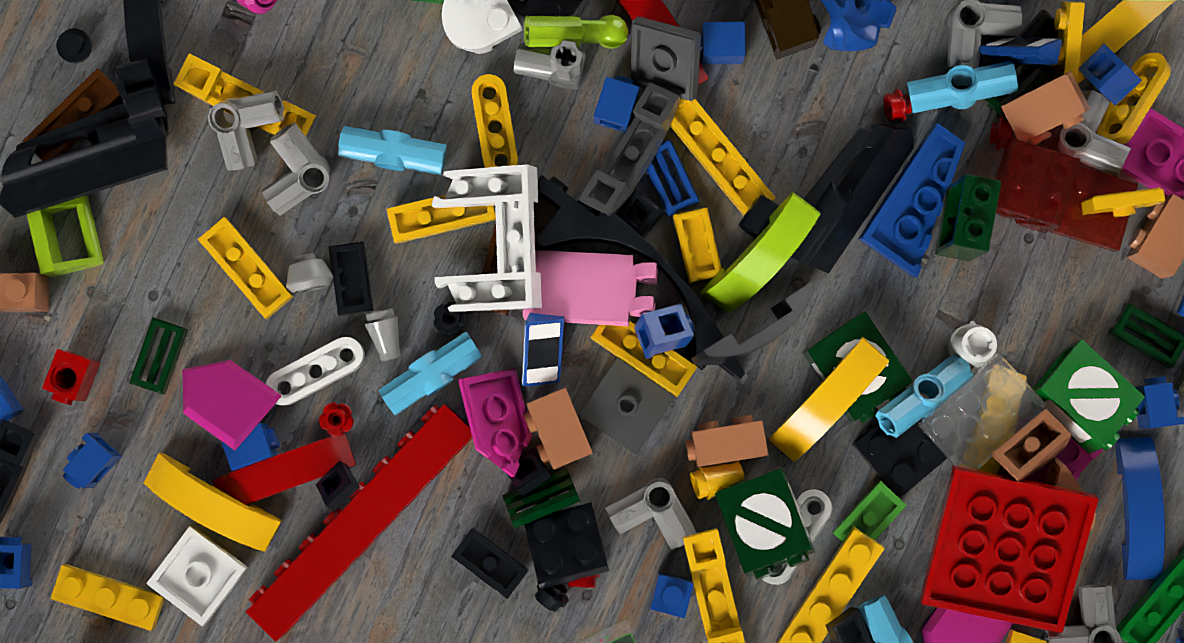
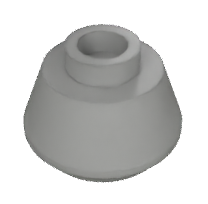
(308, 274)

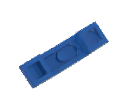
(1142, 508)

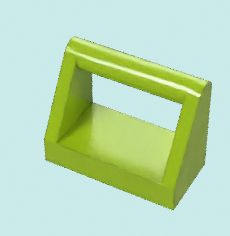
(46, 241)

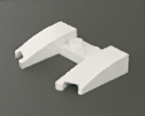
(513, 193)

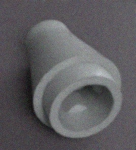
(384, 332)

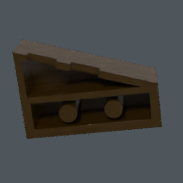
(788, 25)

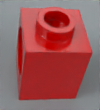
(85, 374)

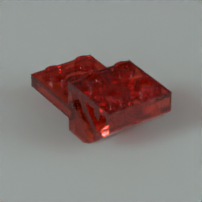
(1046, 195)

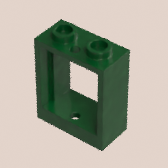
(973, 206)

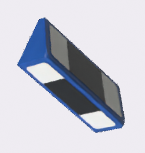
(1023, 50)
(542, 349)

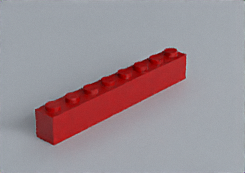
(360, 522)

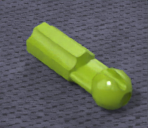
(551, 30)

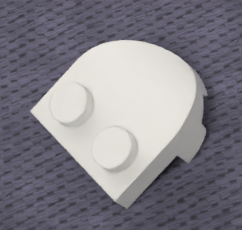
(479, 23)

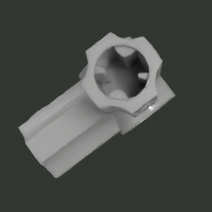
(987, 20)
(558, 65)
(248, 112)
(1095, 149)
(299, 157)
(638, 507)
(1096, 616)

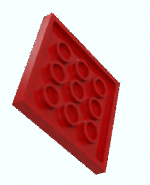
(1008, 549)

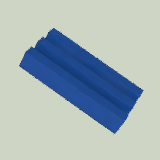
(681, 204)

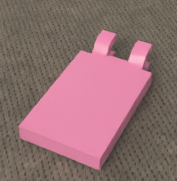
(593, 287)

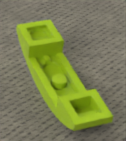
(764, 256)

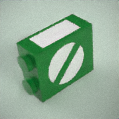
(1088, 397)

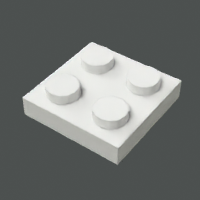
(197, 575)

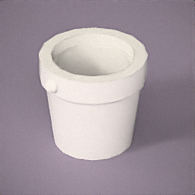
(972, 344)

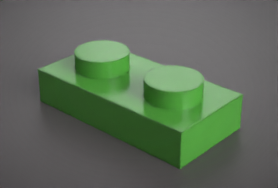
(871, 513)

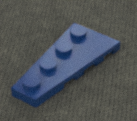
(908, 213)

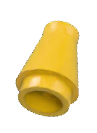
(714, 478)

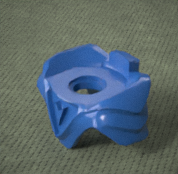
(857, 23)

